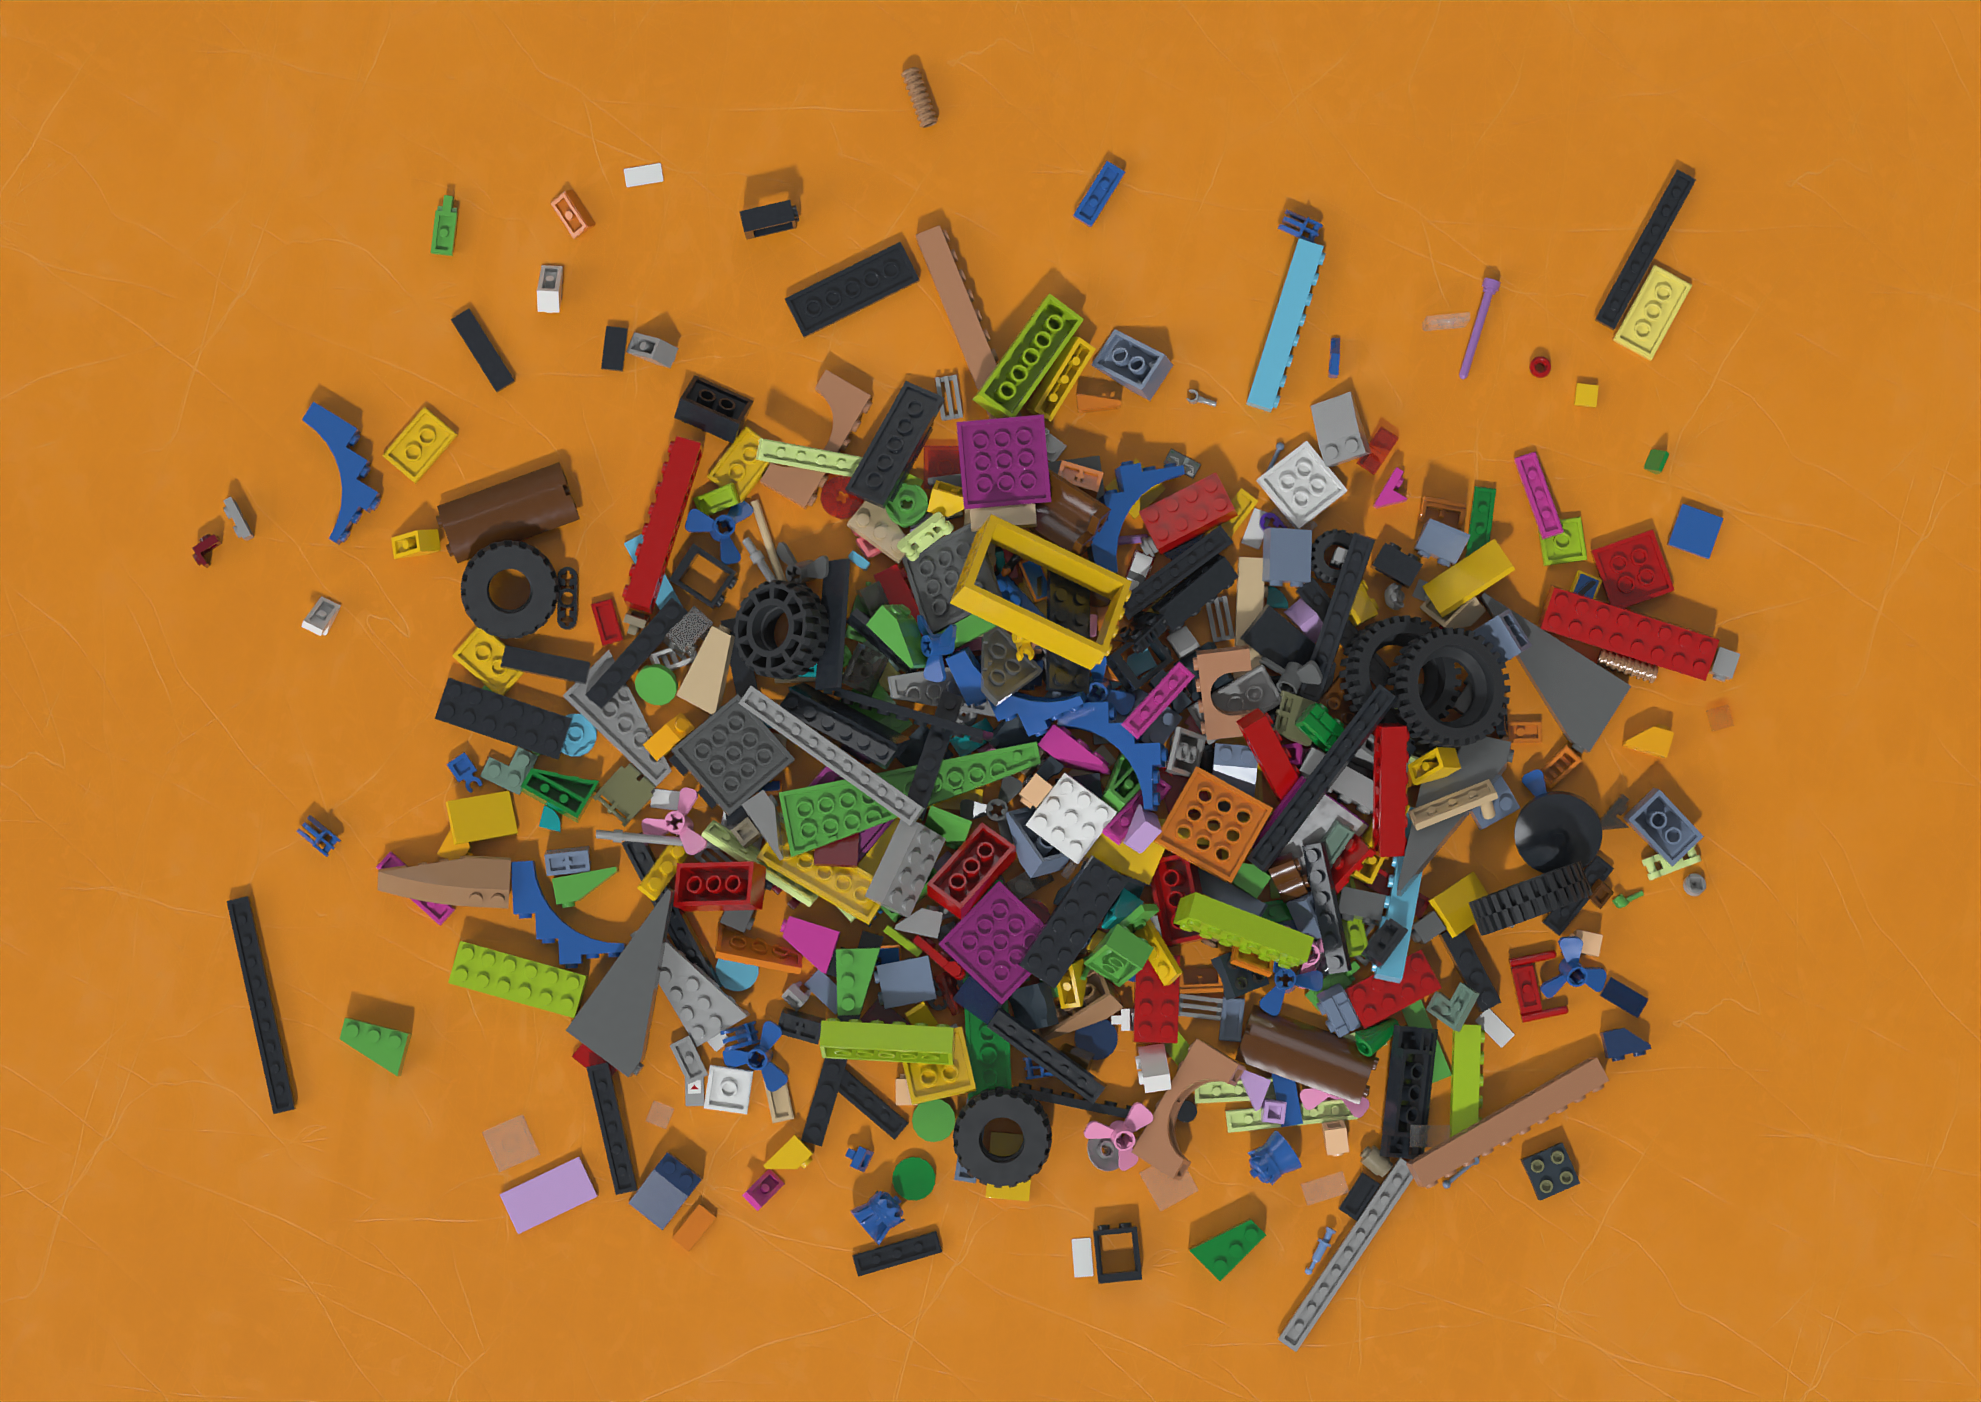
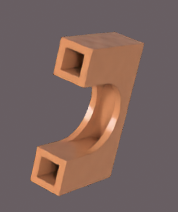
(1212, 665)

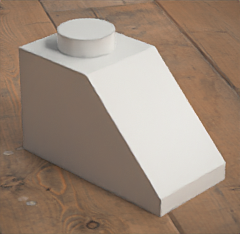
(550, 289)

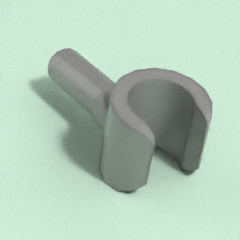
(1200, 399)

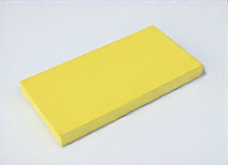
(1652, 312)

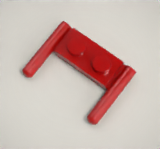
(1527, 989)

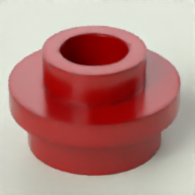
(1540, 360)

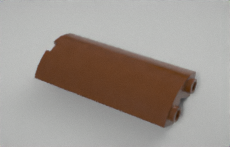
(508, 512)
(1070, 516)
(1306, 1055)

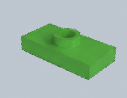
(1139, 917)

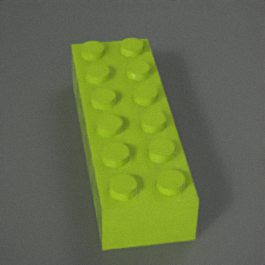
(1028, 358)
(1243, 930)
(518, 979)
(887, 1041)

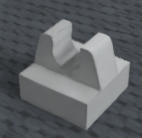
(795, 996)

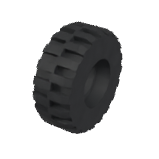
(500, 621)
(805, 633)
(1002, 1169)

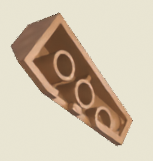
(1099, 1003)

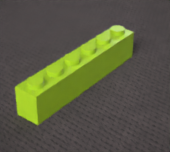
(1466, 1077)

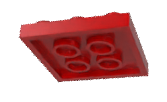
(1632, 570)

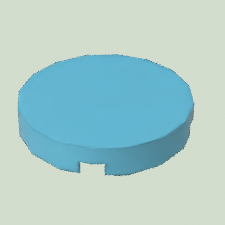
(580, 737)
(736, 975)

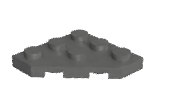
(1000, 669)

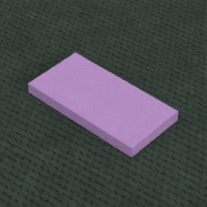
(548, 1195)

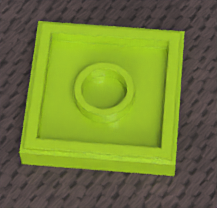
(1566, 546)

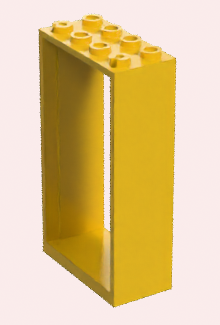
(1026, 623)

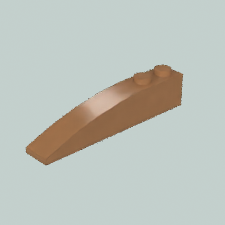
(458, 882)

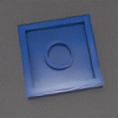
(1695, 531)

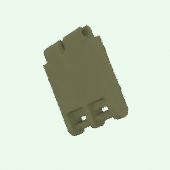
(1289, 714)
(626, 793)

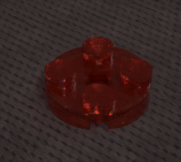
(834, 507)

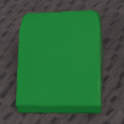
(1656, 461)

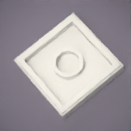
(728, 1089)

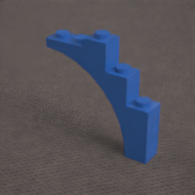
(352, 467)
(1131, 484)
(1032, 710)
(1143, 757)
(529, 900)

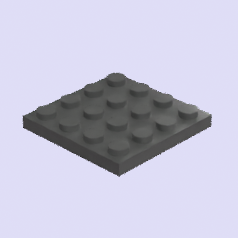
(936, 574)
(732, 755)

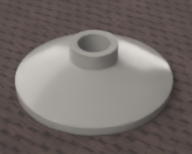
(1106, 1161)

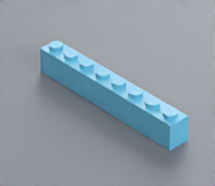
(1285, 324)
(1402, 911)

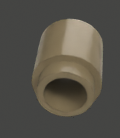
(1374, 1162)

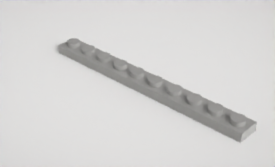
(831, 756)
(1346, 1256)

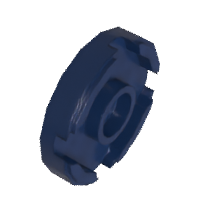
(1097, 1038)

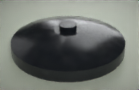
(1557, 831)

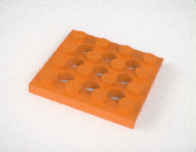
(1206, 858)

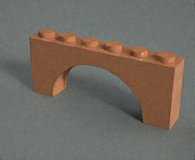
(847, 407)
(1158, 1141)

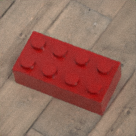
(1188, 513)
(971, 871)
(1170, 882)
(719, 886)
(1378, 999)
(1155, 1007)

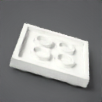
(1301, 485)
(1071, 818)

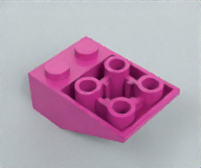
(1072, 753)

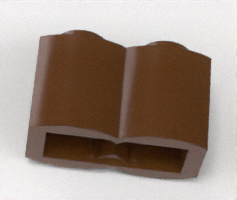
(1288, 877)

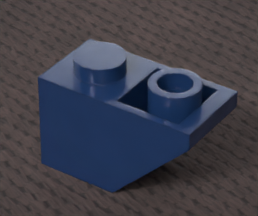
(1622, 1042)

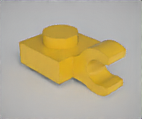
(1022, 646)

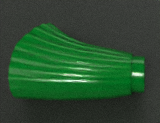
(1375, 1037)

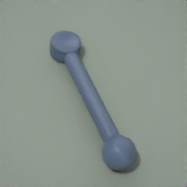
(1279, 447)
(1447, 1183)

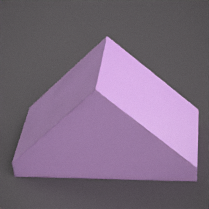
(1305, 619)
(1142, 830)
(1256, 1088)

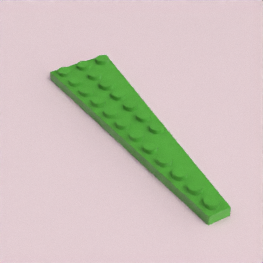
(839, 809)

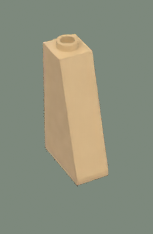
(709, 671)

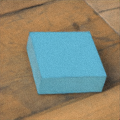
(859, 560)

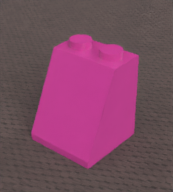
(812, 941)

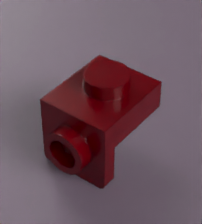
(206, 544)

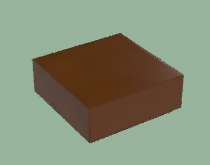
(1601, 893)

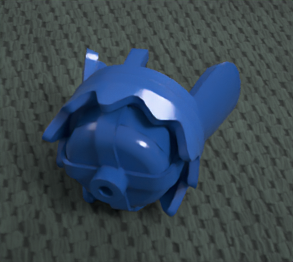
(1273, 1159)
(879, 1215)

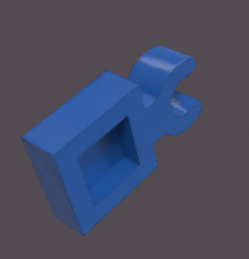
(463, 770)

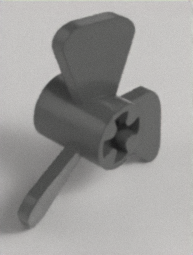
(805, 570)
(1294, 675)
(972, 810)

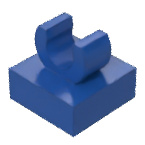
(859, 1158)

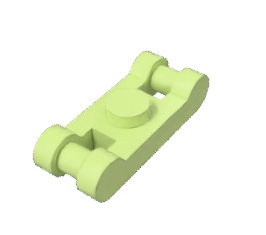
(924, 536)
(1666, 867)

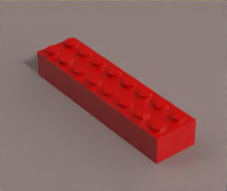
(664, 524)
(1628, 632)

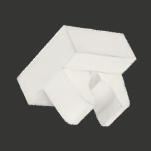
(1124, 1019)

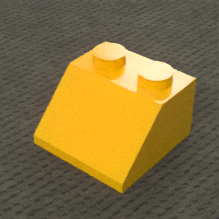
(1363, 607)

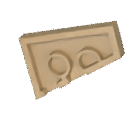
(878, 529)

